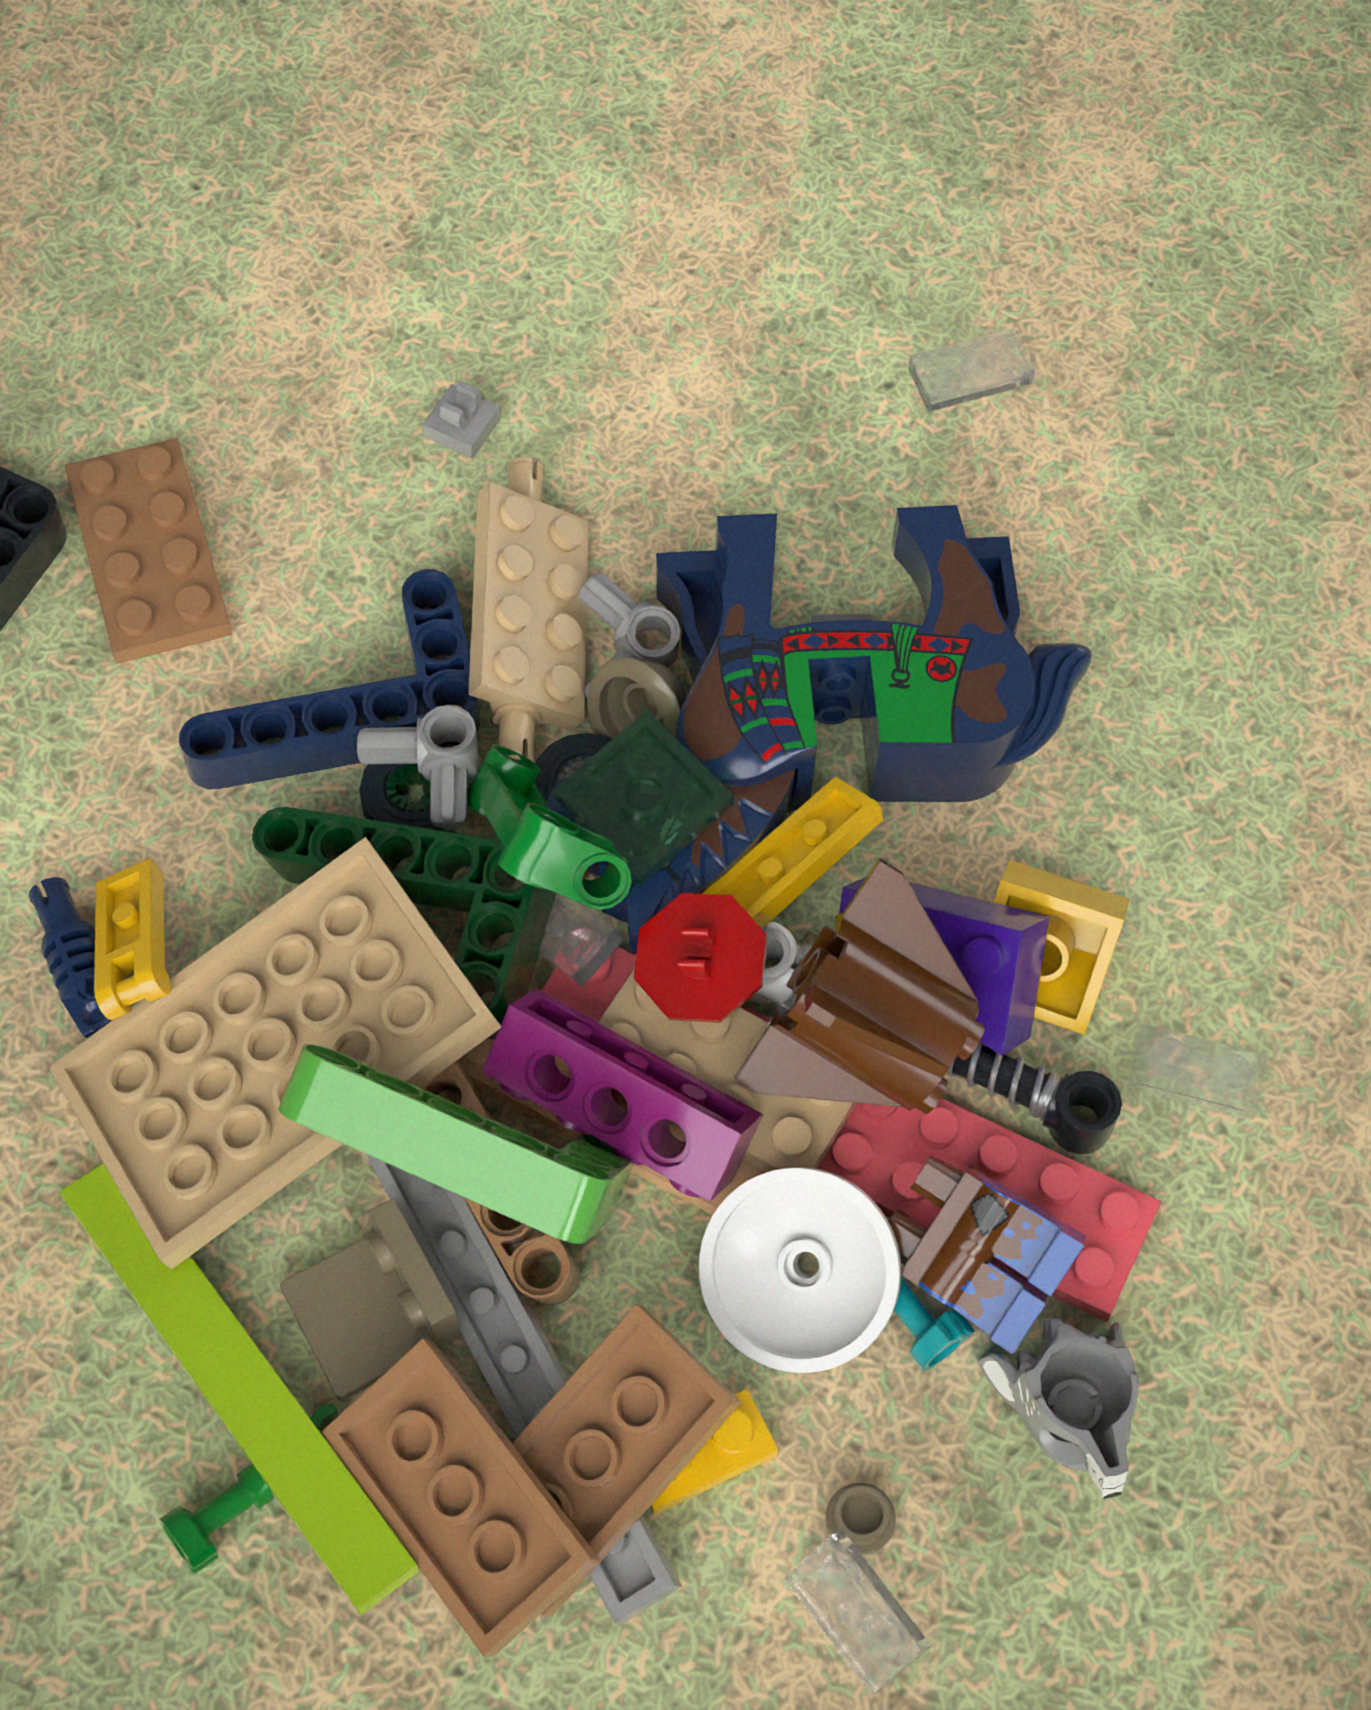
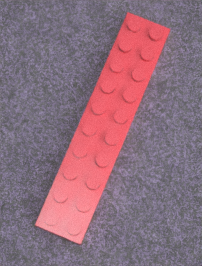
(889, 1145)

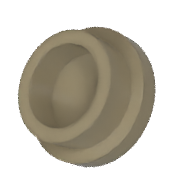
(863, 1515)

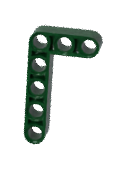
(428, 881)

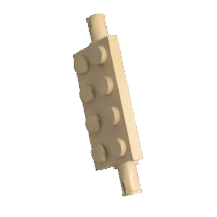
(528, 609)

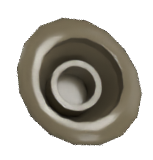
(629, 688)

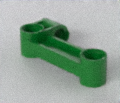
(539, 842)

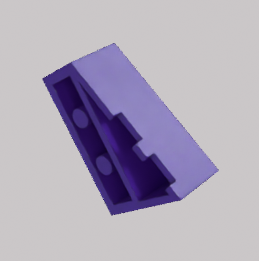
(996, 951)

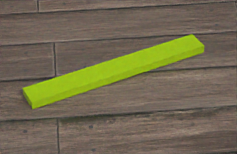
(248, 1399)

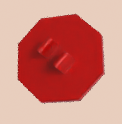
(700, 957)

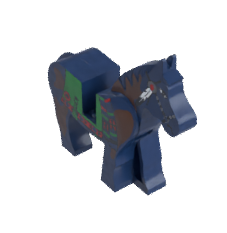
(936, 702)

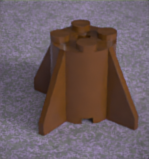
(872, 1008)

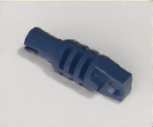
(69, 953)

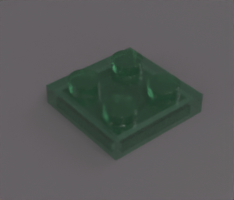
(644, 796)

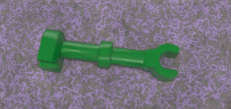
(191, 1530)

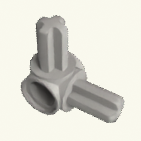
(630, 621)
(445, 768)

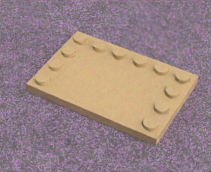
(194, 1082)

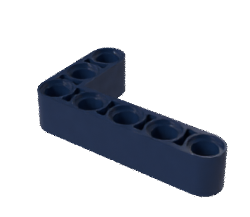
(304, 717)

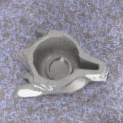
(1074, 1399)

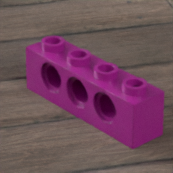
(655, 1091)

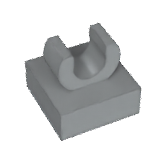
(462, 419)

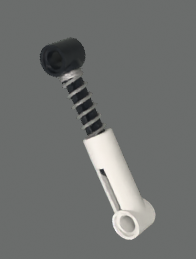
(1044, 1094)

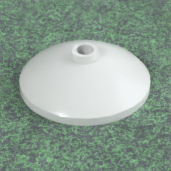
(765, 1298)

